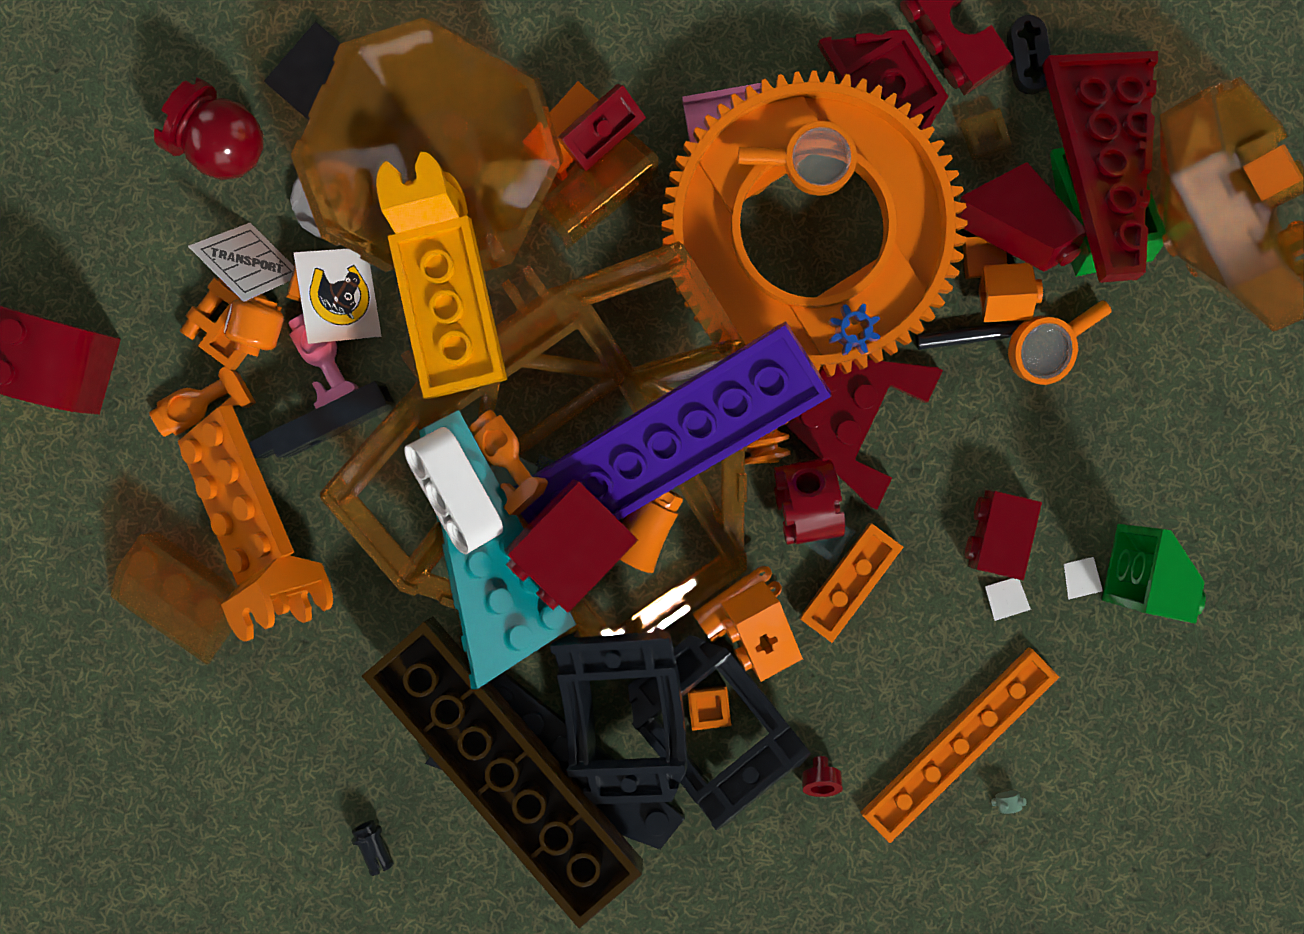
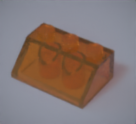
(595, 194)
(174, 594)

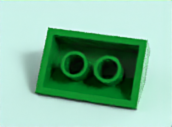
(1153, 575)

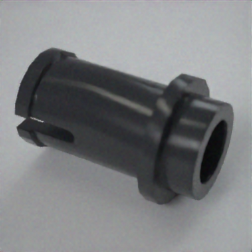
(371, 846)

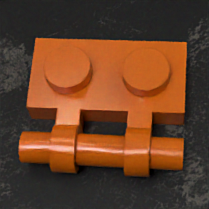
(215, 341)

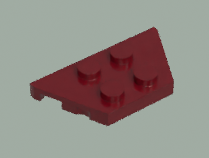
(892, 63)

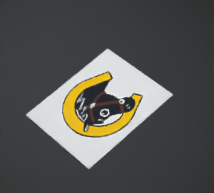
(336, 296)

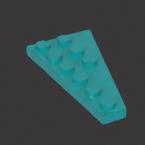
(497, 610)

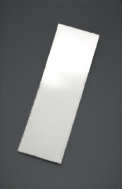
(1009, 597)

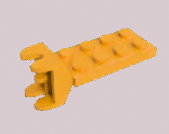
(440, 279)

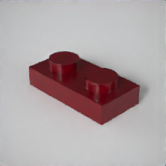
(601, 127)

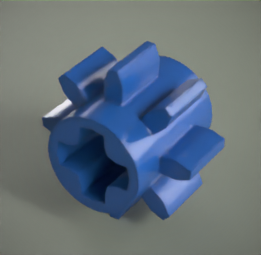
(852, 341)

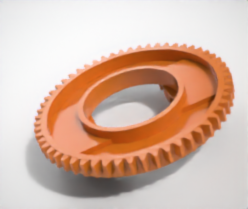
(893, 161)

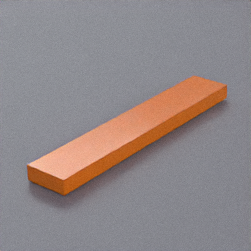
(959, 744)

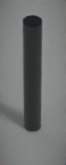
(966, 335)

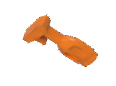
(189, 405)
(502, 450)

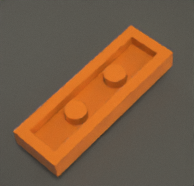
(851, 582)

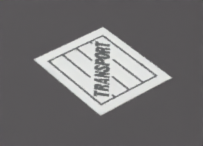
(244, 261)

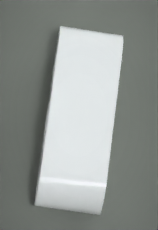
(453, 490)

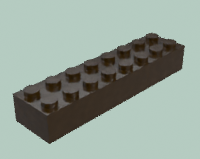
(505, 772)

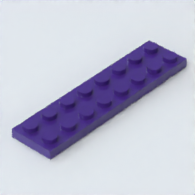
(691, 426)

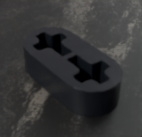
(1021, 56)

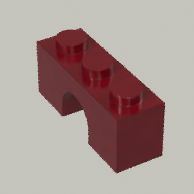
(966, 57)

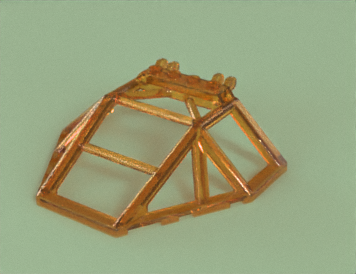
(521, 342)

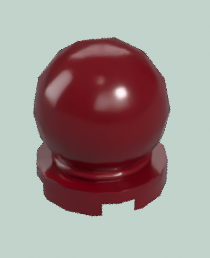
(211, 132)

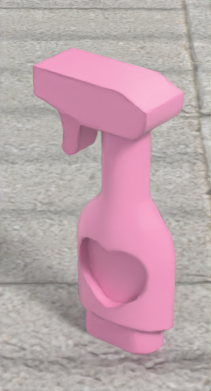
(322, 356)

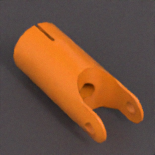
(712, 613)

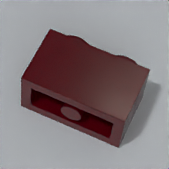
(1003, 534)

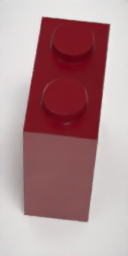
(569, 547)

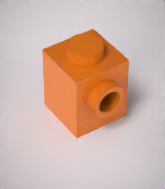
(1009, 292)

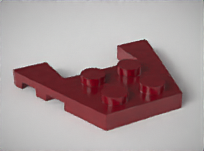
(843, 420)

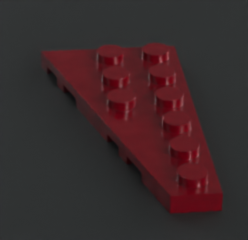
(1108, 144)

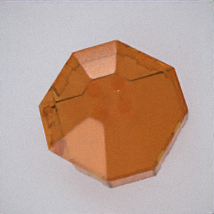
(436, 95)
(1214, 210)

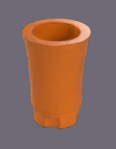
(651, 526)

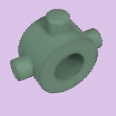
(1008, 802)

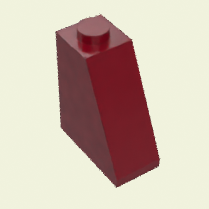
(1024, 219)

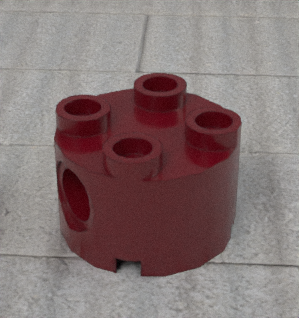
(809, 501)

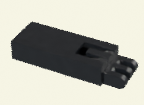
(324, 422)

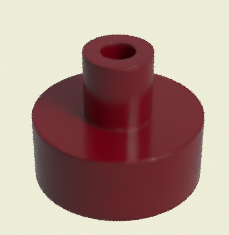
(821, 779)

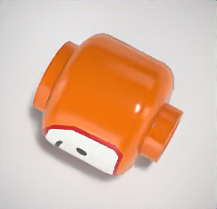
(253, 325)

